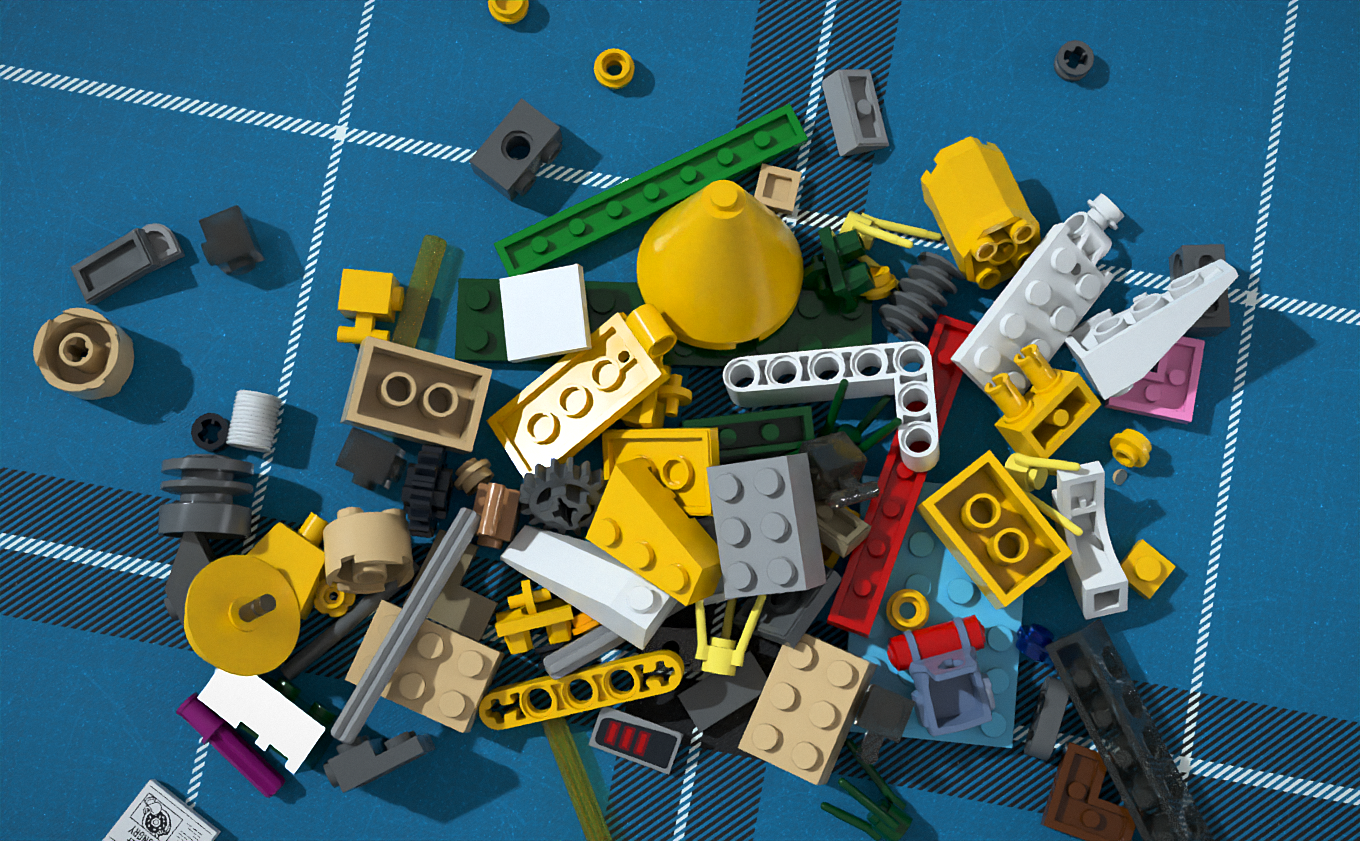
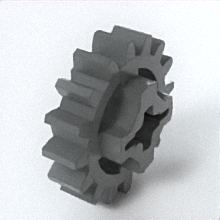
(562, 495)

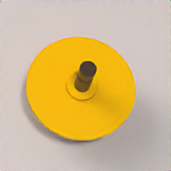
(241, 616)

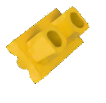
(661, 402)
(537, 611)

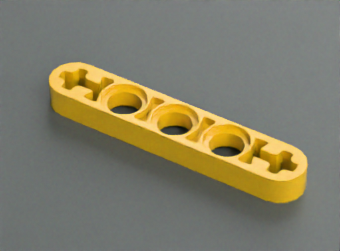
(596, 675)

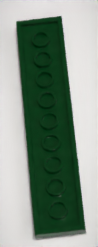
(814, 325)

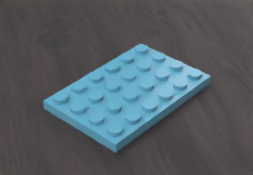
(950, 592)

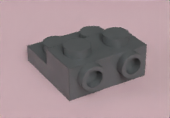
(371, 759)

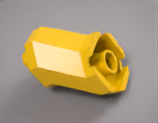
(980, 211)

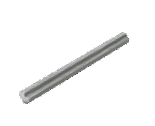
(406, 626)

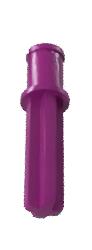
(231, 745)

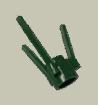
(855, 433)
(886, 819)

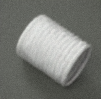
(253, 421)

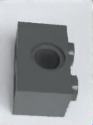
(520, 127)

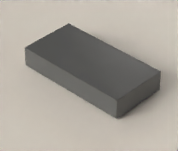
(115, 266)
(723, 694)

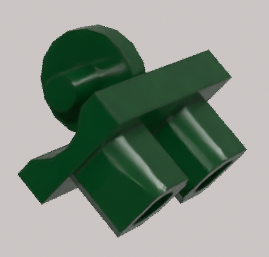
(835, 271)

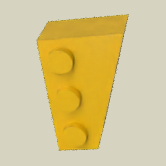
(653, 535)

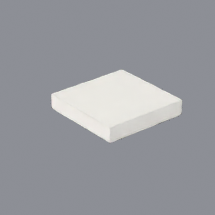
(545, 313)

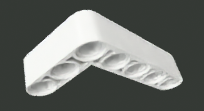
(848, 363)

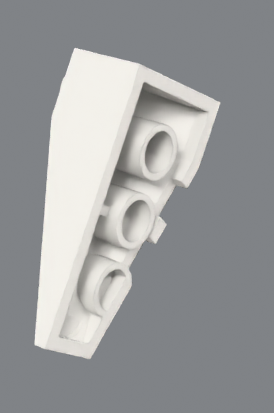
(1127, 345)
(591, 582)

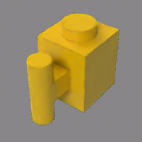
(368, 299)

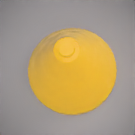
(720, 268)

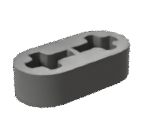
(1046, 719)

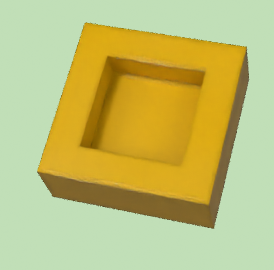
(1145, 569)

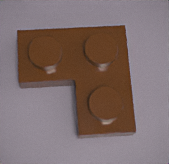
(1074, 799)

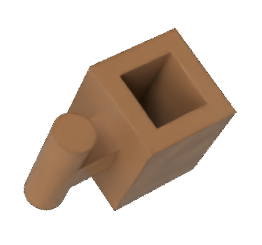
(499, 514)

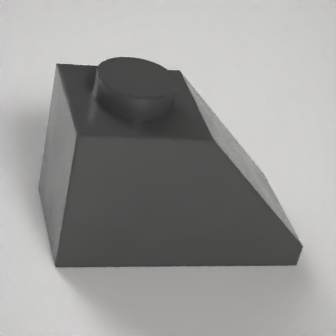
(190, 559)

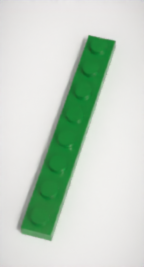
(651, 192)

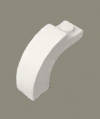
(1093, 566)

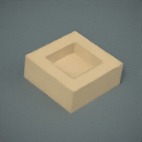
(778, 188)

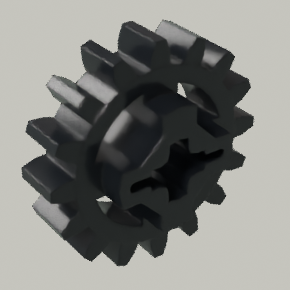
(427, 491)

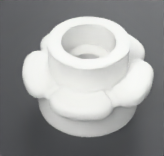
(1104, 212)

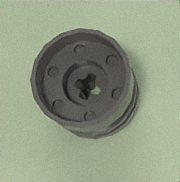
(206, 497)

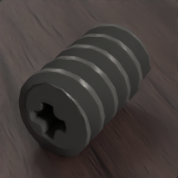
(918, 295)

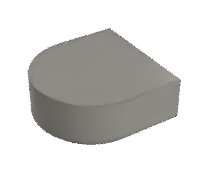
(164, 243)

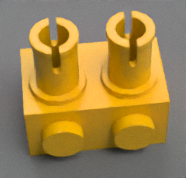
(1047, 412)

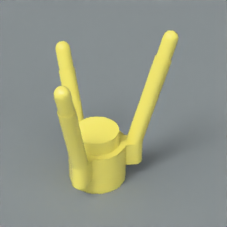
(869, 229)
(1032, 474)
(720, 654)

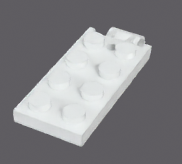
(1039, 303)

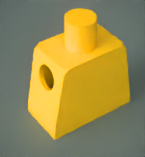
(296, 557)

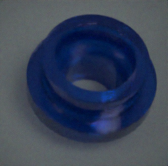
(1033, 640)

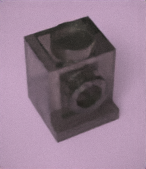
(687, 641)

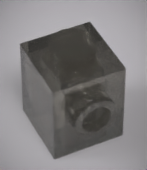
(231, 241)
(371, 460)

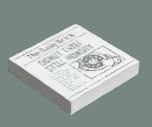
(161, 817)

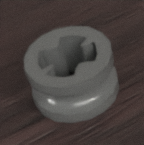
(1086, 56)

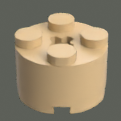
(81, 331)
(367, 550)

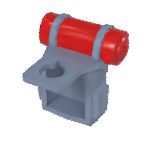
(946, 674)

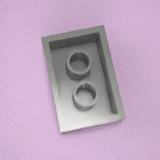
(766, 526)

